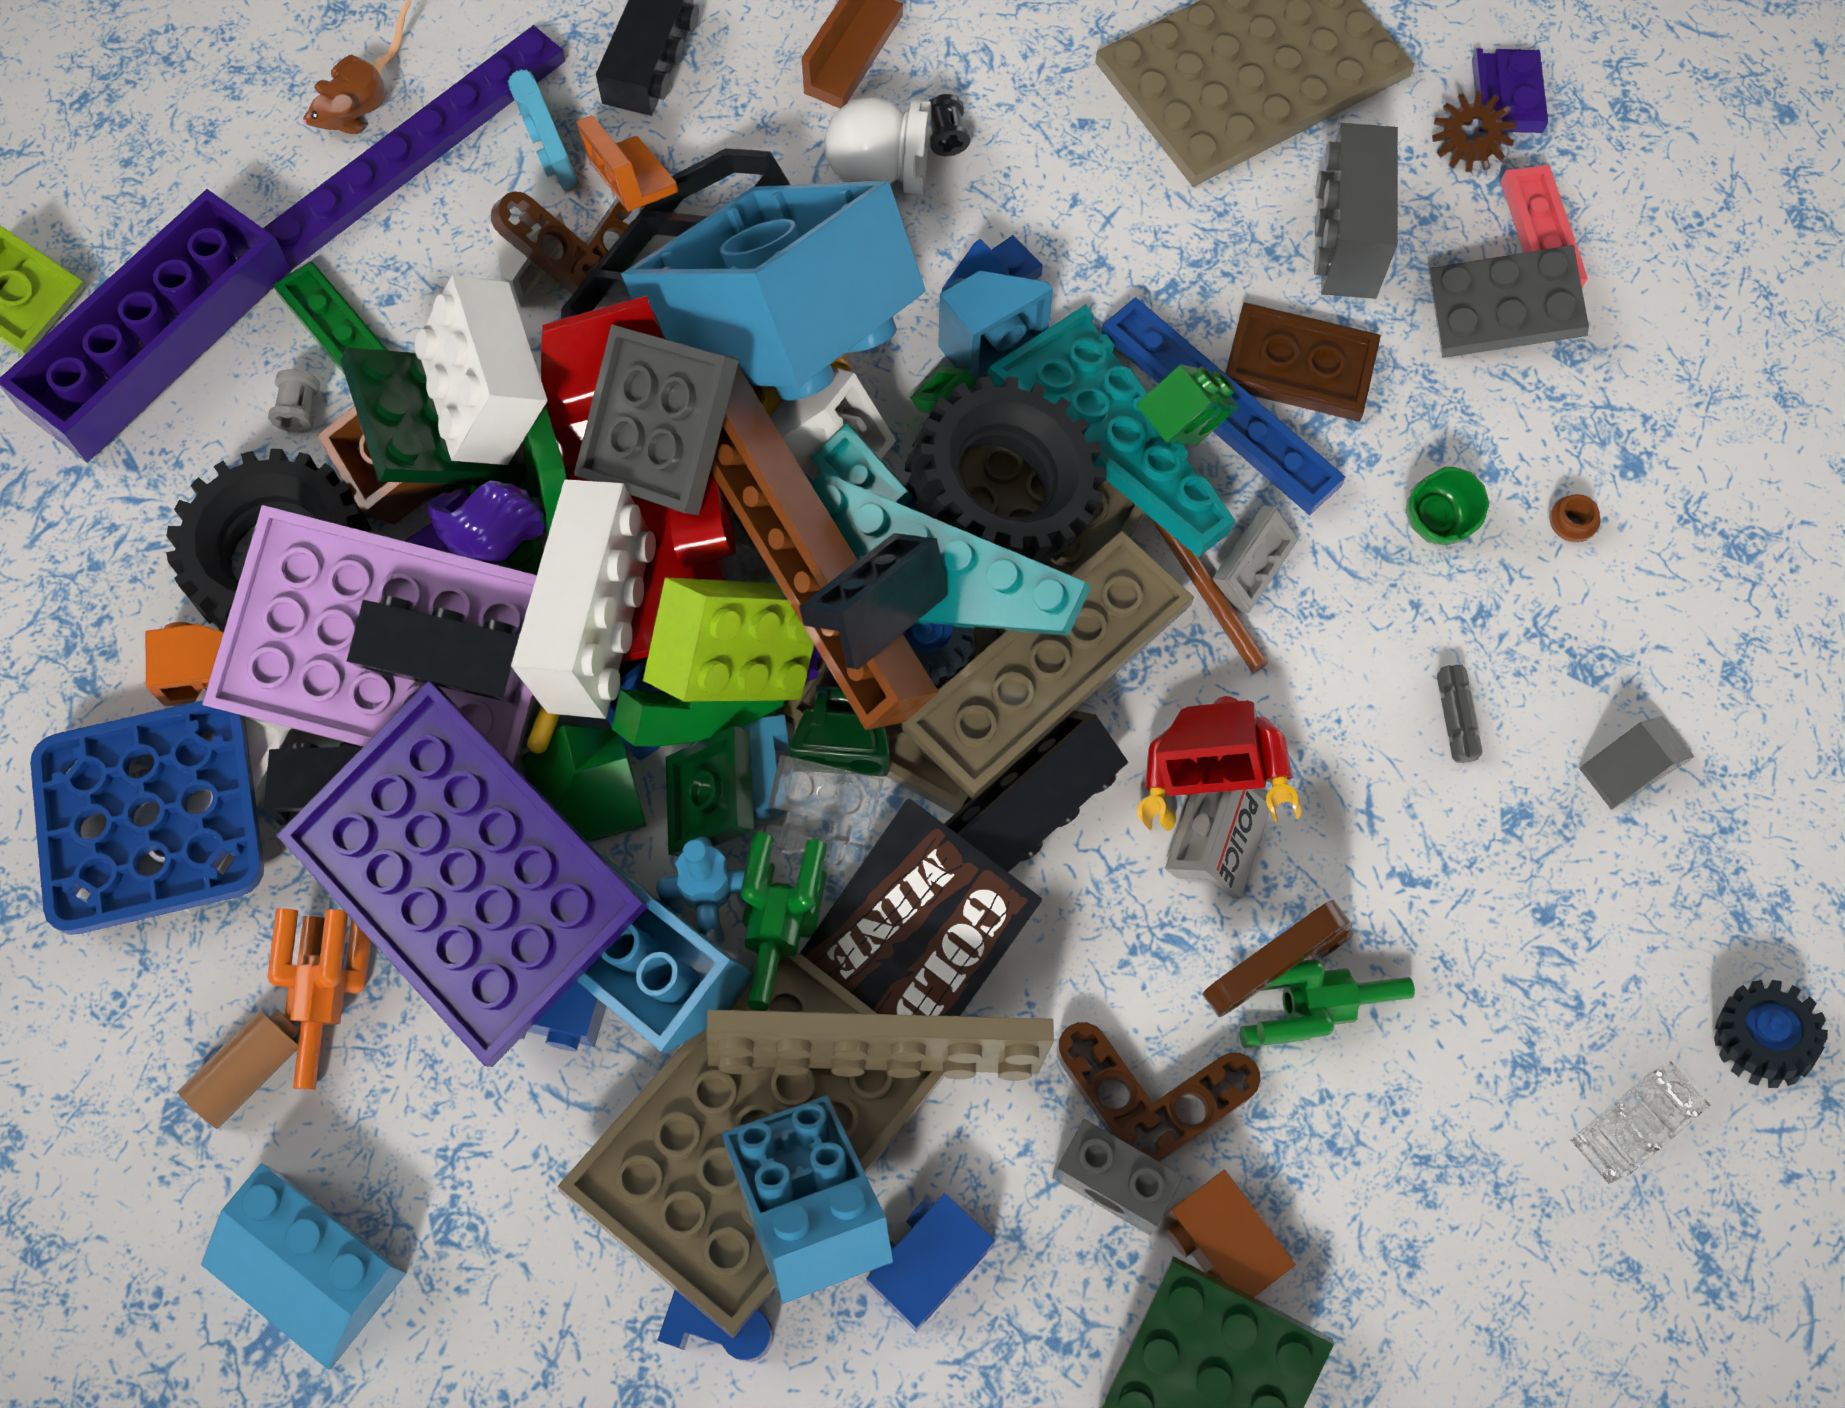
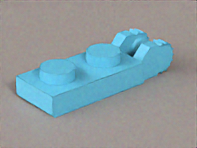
(542, 128)

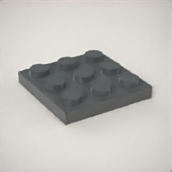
(656, 418)

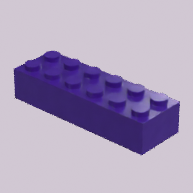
(145, 325)

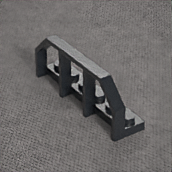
(660, 220)

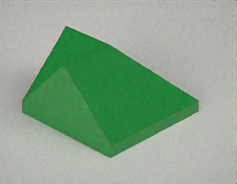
(588, 781)

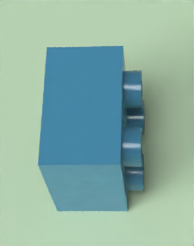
(785, 280)

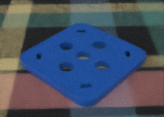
(102, 785)

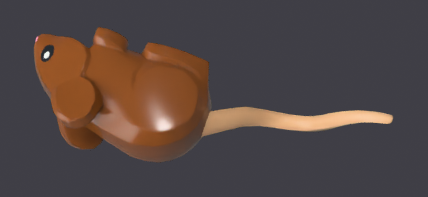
(353, 90)

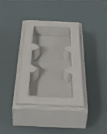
(1255, 558)

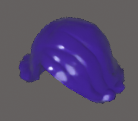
(487, 522)

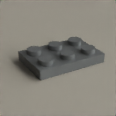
(1508, 301)

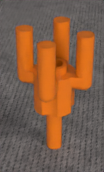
(317, 980)

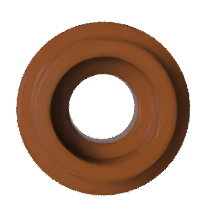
(1582, 509)

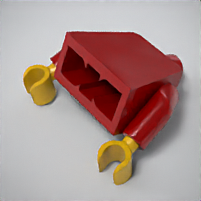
(1217, 751)

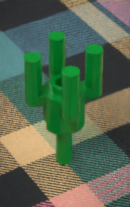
(778, 912)
(1318, 1001)

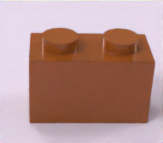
(1227, 1236)

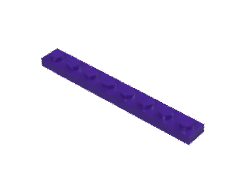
(411, 147)

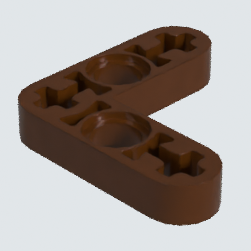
(577, 254)
(1312, 936)
(1140, 1109)

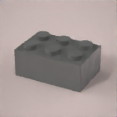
(1357, 210)

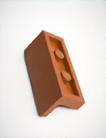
(847, 48)

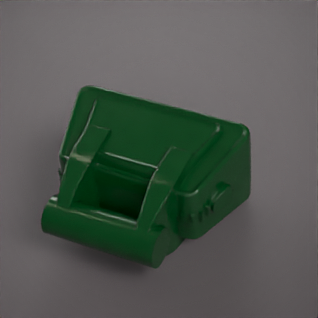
(839, 737)

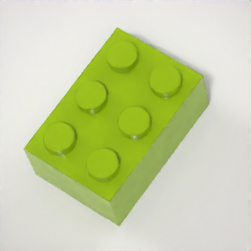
(727, 642)

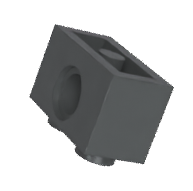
(1117, 1177)

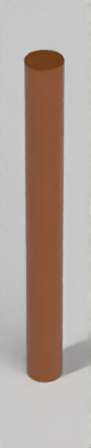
(1217, 602)

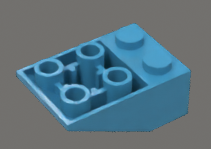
(808, 1199)

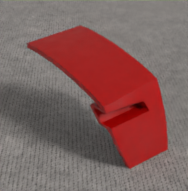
(685, 543)

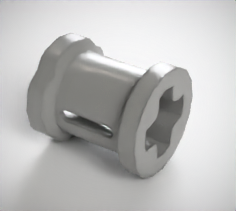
(294, 400)

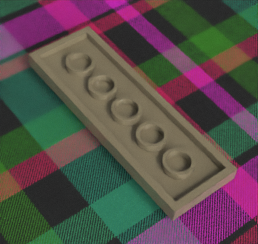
(1036, 680)
(877, 1042)

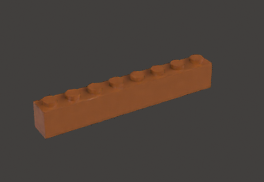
(807, 554)

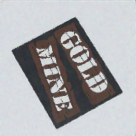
(920, 920)

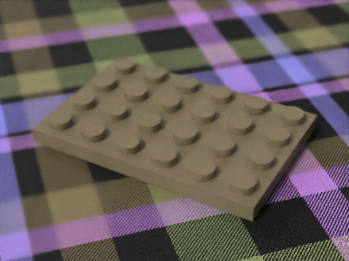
(1249, 75)
(665, 1174)

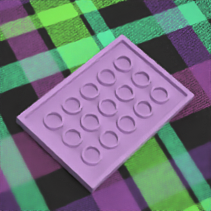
(298, 617)

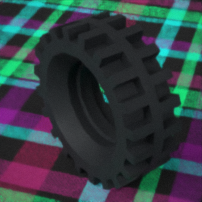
(1028, 428)
(231, 507)

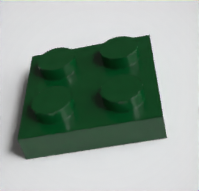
(710, 790)

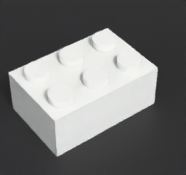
(480, 370)

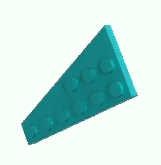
(1152, 474)
(982, 579)

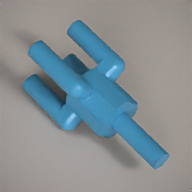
(703, 885)

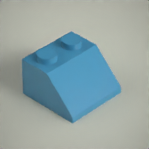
(990, 318)

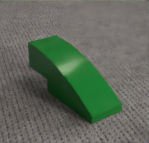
(664, 720)

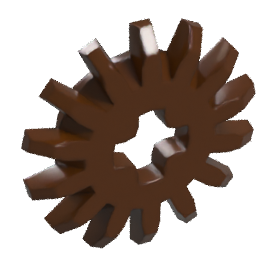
(1483, 146)

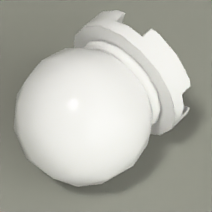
(880, 143)

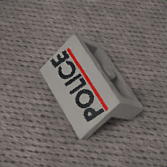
(1219, 838)

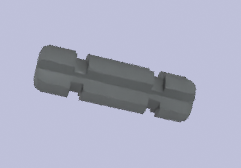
(1459, 713)

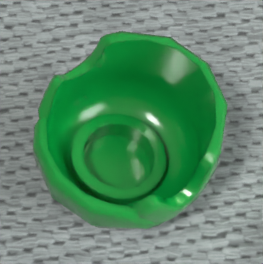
(1447, 506)

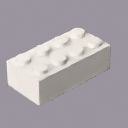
(584, 599)

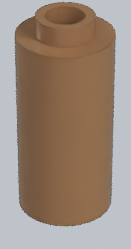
(240, 1067)

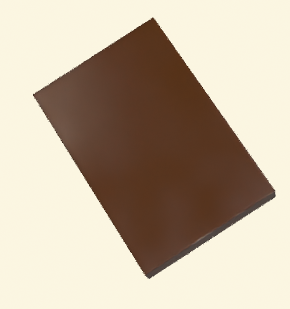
(1303, 361)

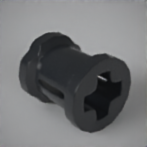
(948, 126)

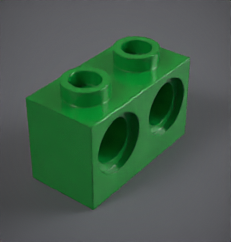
(1189, 404)

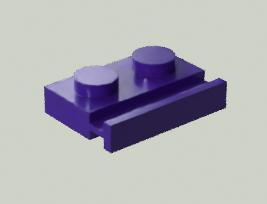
(1518, 83)

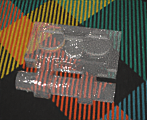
(826, 794)

